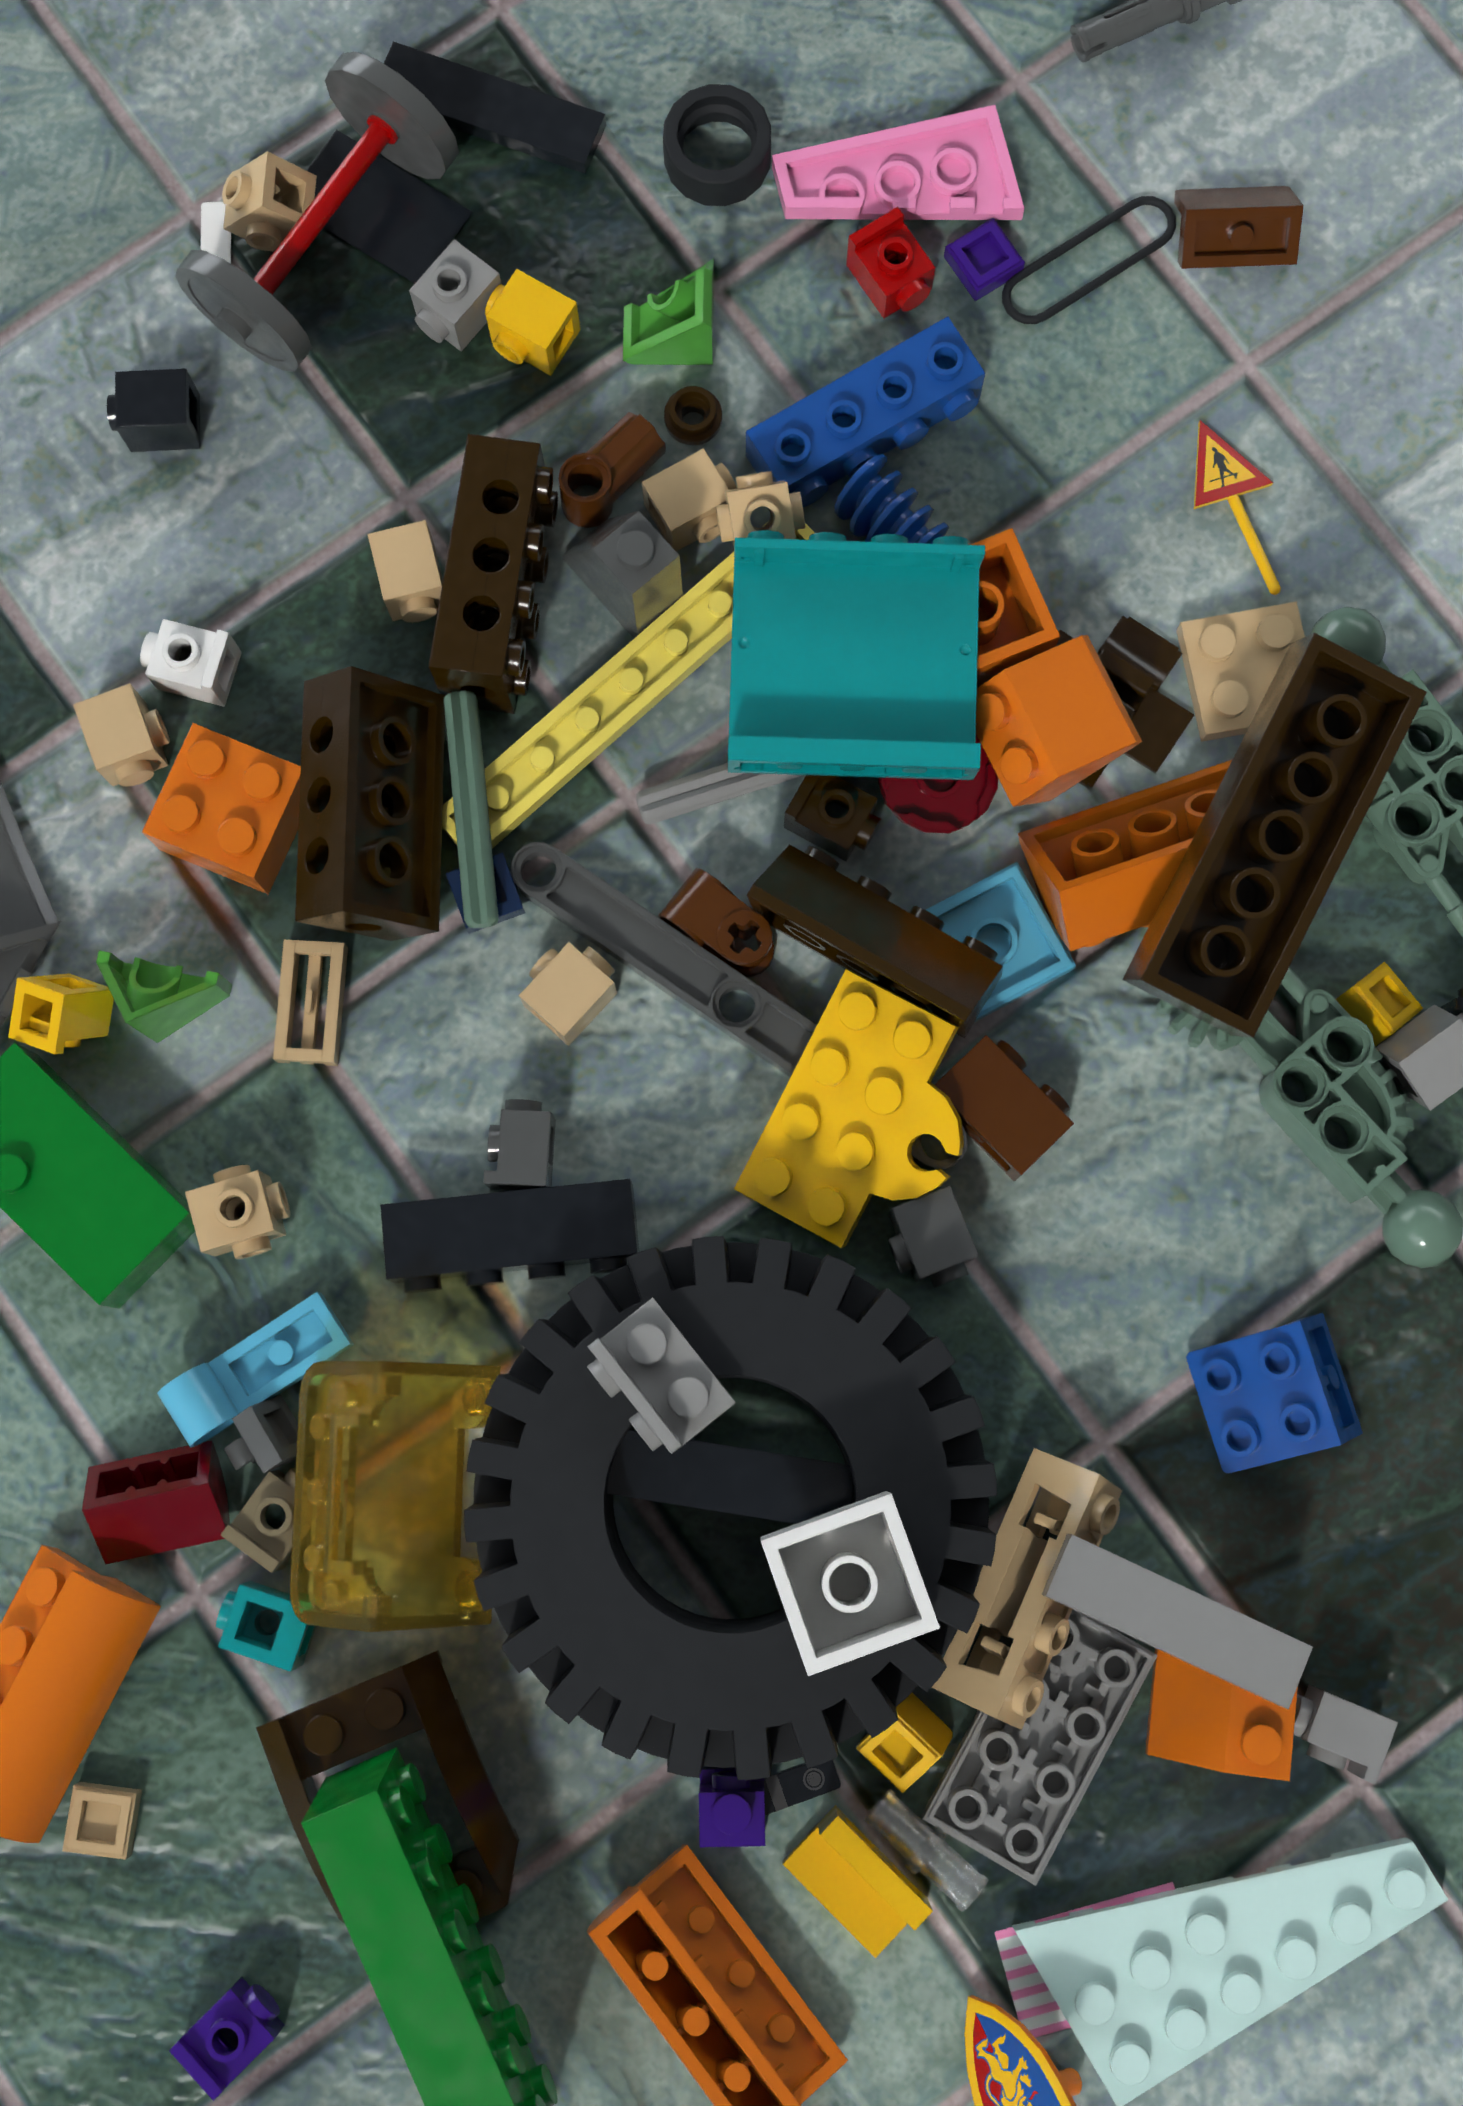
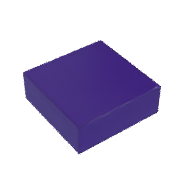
(983, 259)

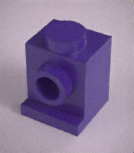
(730, 1809)
(209, 2055)

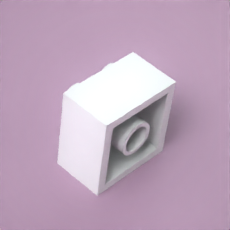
(849, 1582)

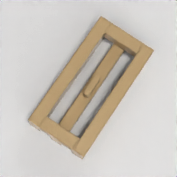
(286, 1002)

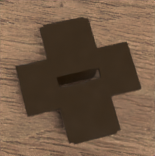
(1137, 667)

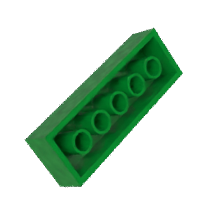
(422, 1939)

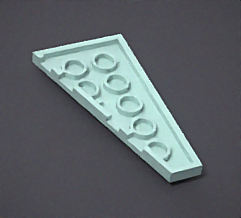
(1201, 1962)

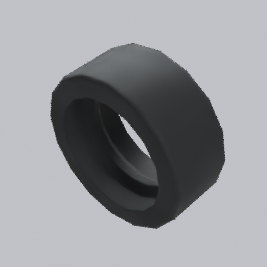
(708, 105)

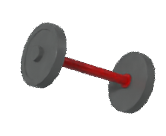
(391, 122)

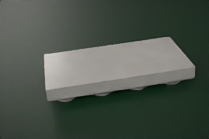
(1019, 1788)

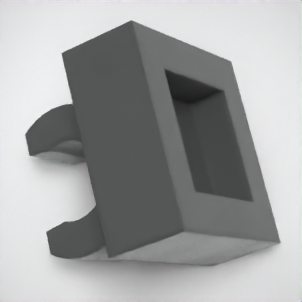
(267, 1436)

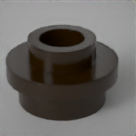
(693, 400)

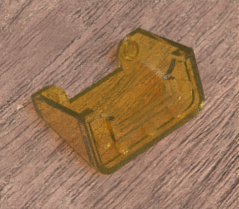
(385, 1495)

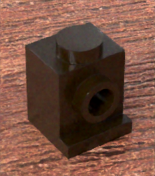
(838, 836)

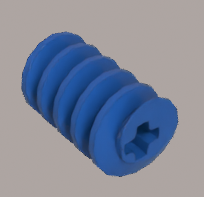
(879, 510)

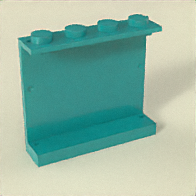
(854, 657)

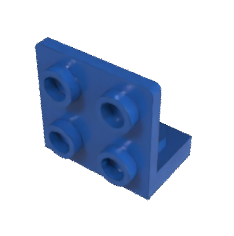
(1274, 1394)

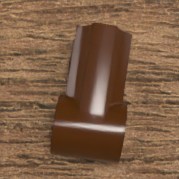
(609, 466)

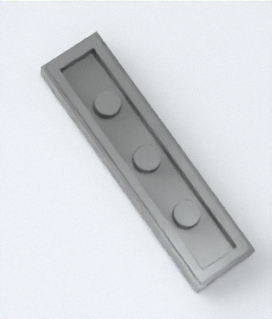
(1177, 1621)

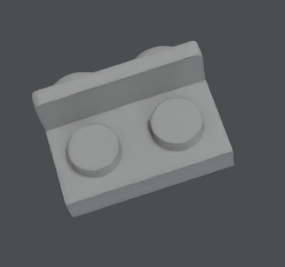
(660, 1378)

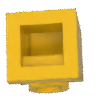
(59, 1011)

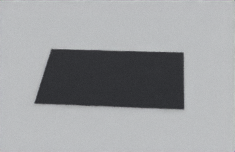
(390, 212)

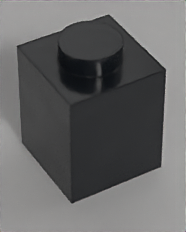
(155, 410)

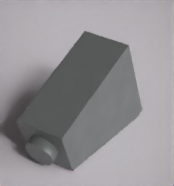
(629, 569)

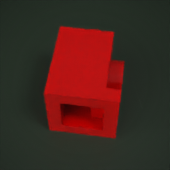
(871, 259)

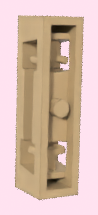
(1009, 1679)

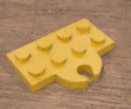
(855, 1113)

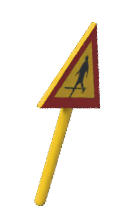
(1227, 475)

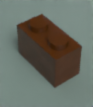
(1004, 1107)

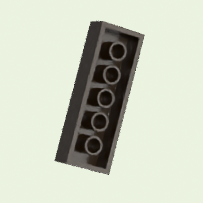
(1274, 835)

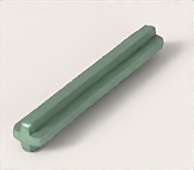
(471, 809)

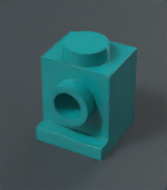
(242, 1629)

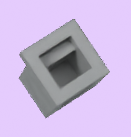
(1343, 1732)

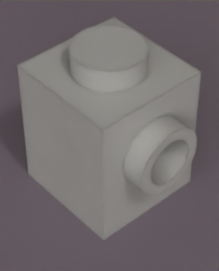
(454, 296)
(1427, 1056)

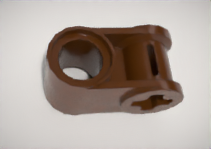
(715, 918)

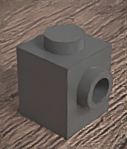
(931, 1238)

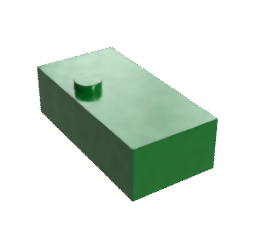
(82, 1185)

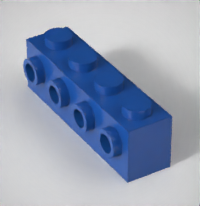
(868, 412)

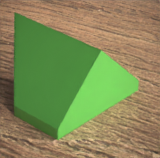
(673, 324)
(158, 996)

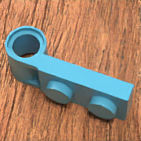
(254, 1369)

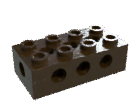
(493, 572)
(370, 806)

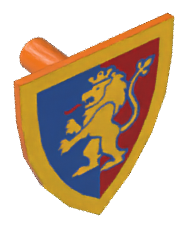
(1010, 2064)

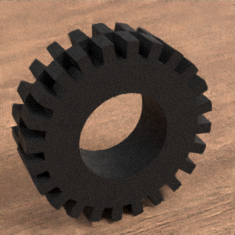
(586, 1616)

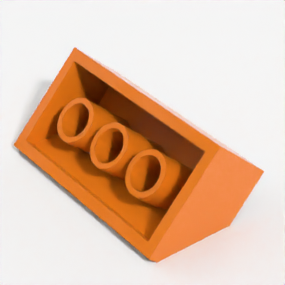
(1115, 861)

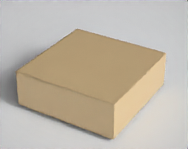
(102, 1820)

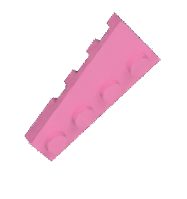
(926, 168)

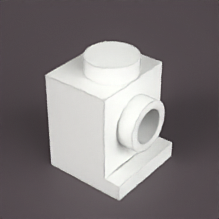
(204, 674)

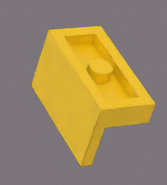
(857, 1882)

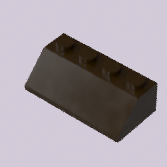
(874, 937)

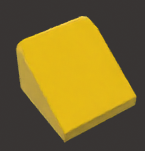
(1380, 1002)
(907, 1745)

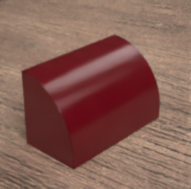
(156, 1502)

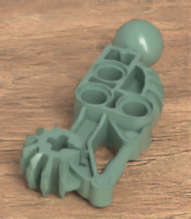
(1415, 777)
(1359, 1096)

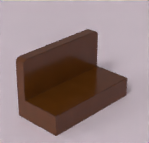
(1238, 226)

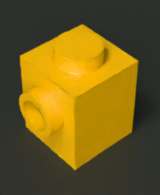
(531, 322)

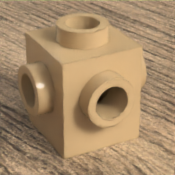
(266, 200)
(757, 491)
(218, 1206)

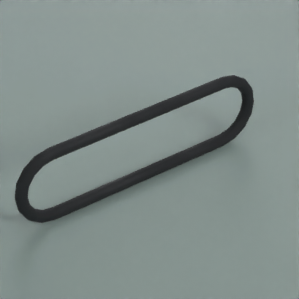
(1035, 319)

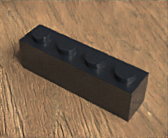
(509, 1232)

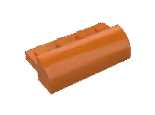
(59, 1671)
(714, 1989)

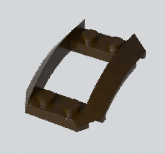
(379, 1713)

